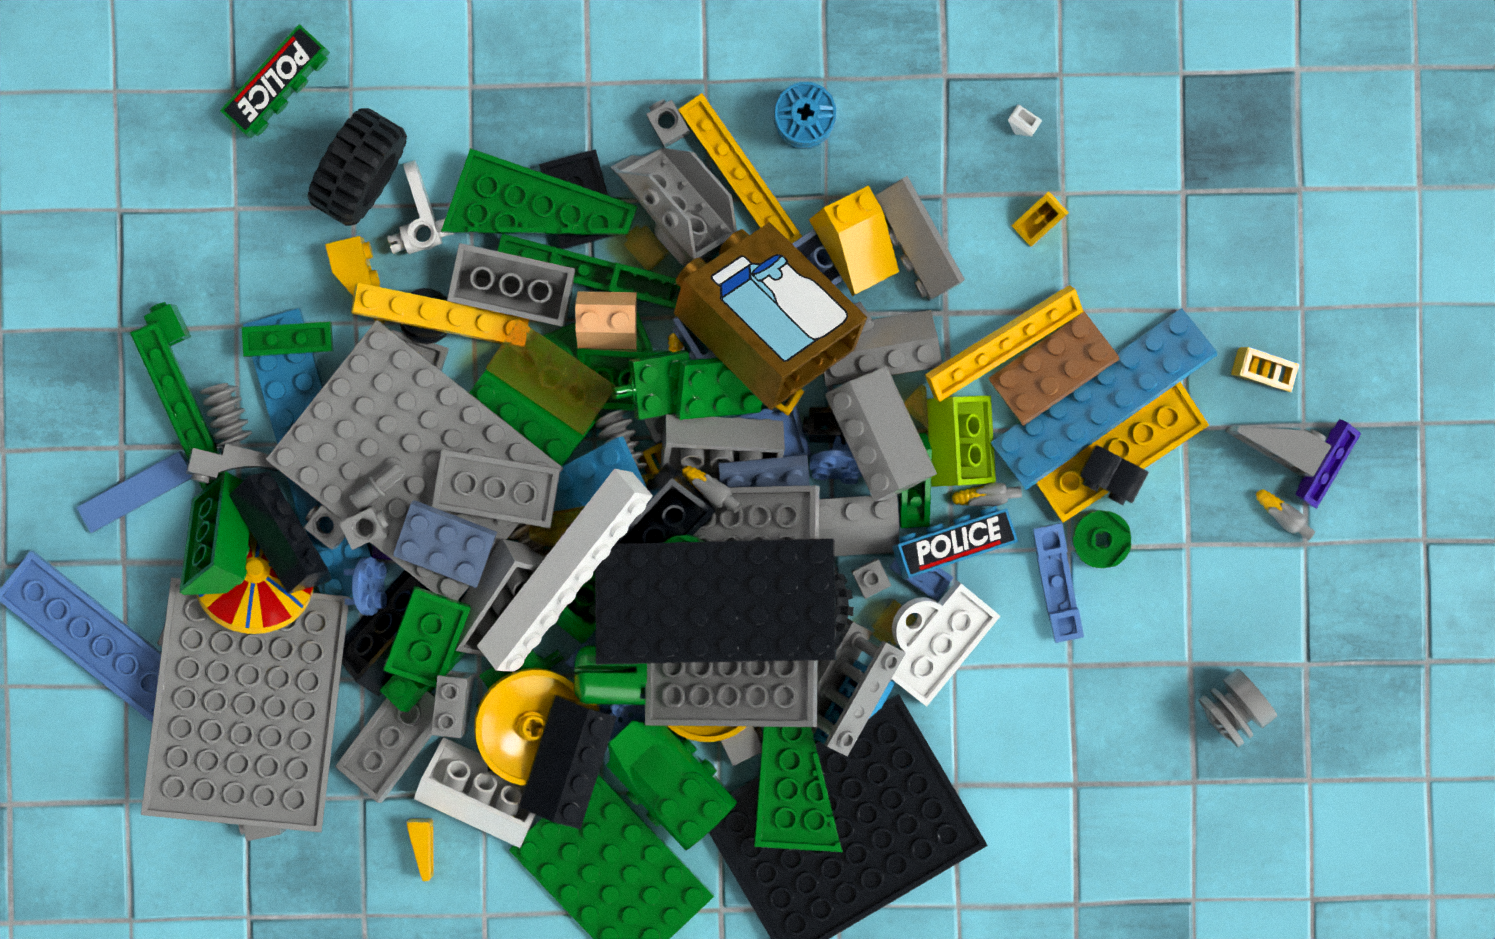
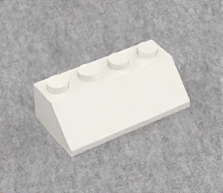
(463, 788)

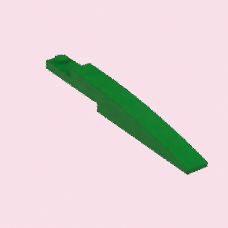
(599, 273)

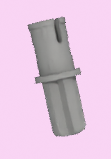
(377, 486)

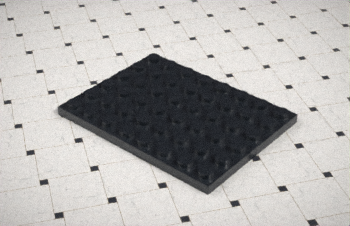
(894, 827)

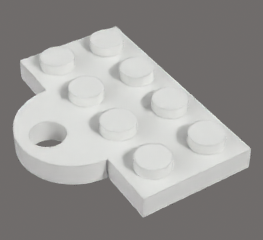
(938, 639)

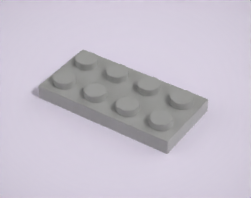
(496, 488)
(388, 746)

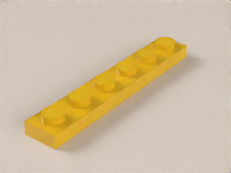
(736, 167)
(432, 313)
(1004, 343)

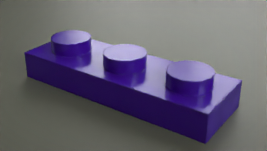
(1342, 440)

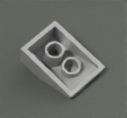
(1294, 449)

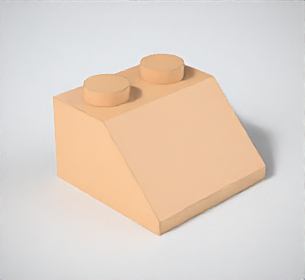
(606, 320)

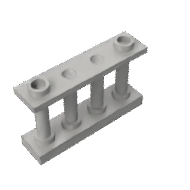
(867, 693)

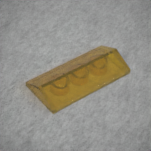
(550, 377)

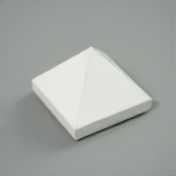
(1023, 121)

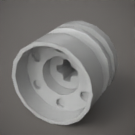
(1237, 708)

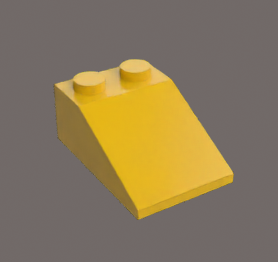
(857, 240)

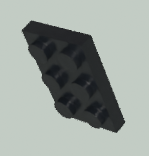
(583, 171)

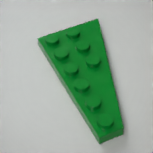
(519, 200)
(793, 794)

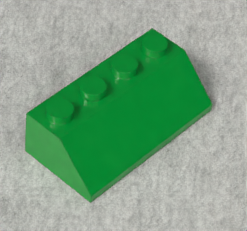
(528, 418)
(215, 541)

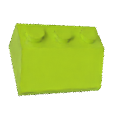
(961, 440)

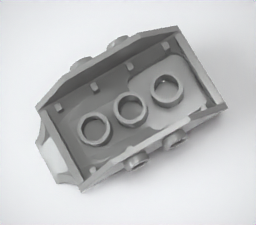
(683, 199)

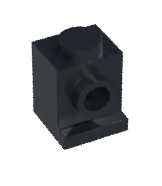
(817, 419)

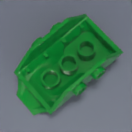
(669, 781)

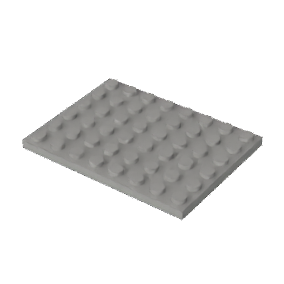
(389, 409)
(743, 691)
(245, 717)

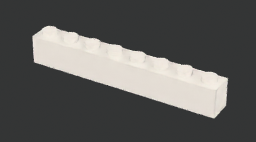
(564, 570)

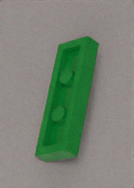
(287, 339)

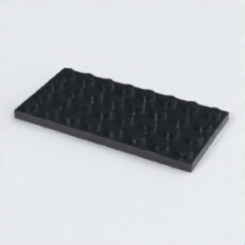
(716, 602)

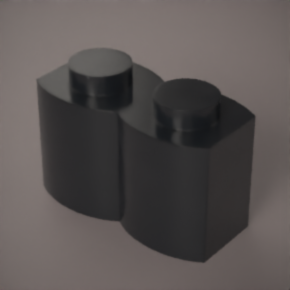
(1112, 474)

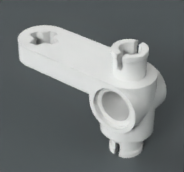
(407, 237)

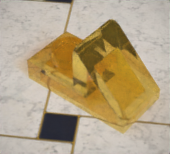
(917, 405)

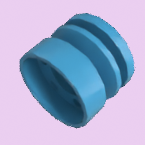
(788, 122)

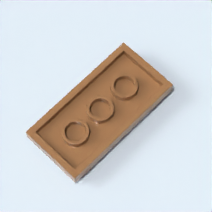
(1053, 368)

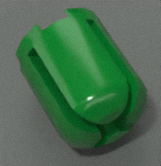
(609, 682)

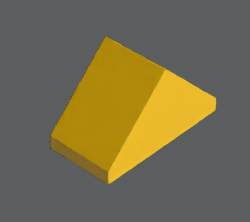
(1039, 219)

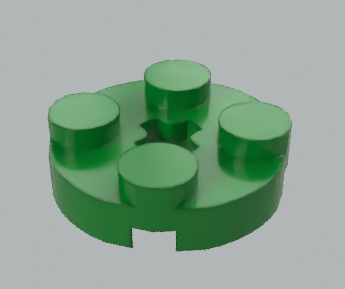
(1101, 522)

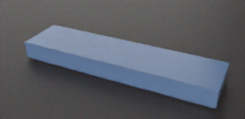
(135, 492)

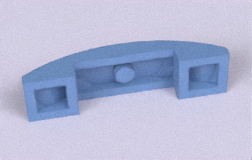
(1057, 582)

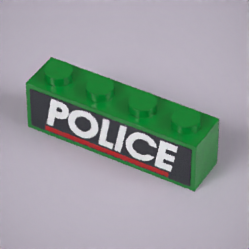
(275, 82)

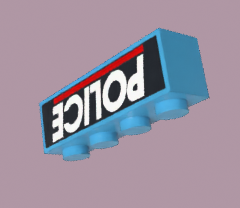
(954, 543)

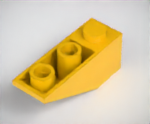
(351, 263)

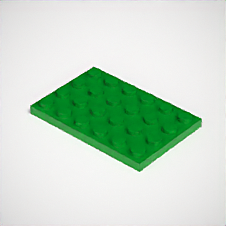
(613, 871)

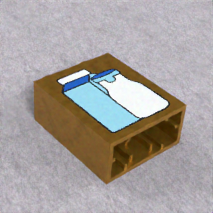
(768, 313)

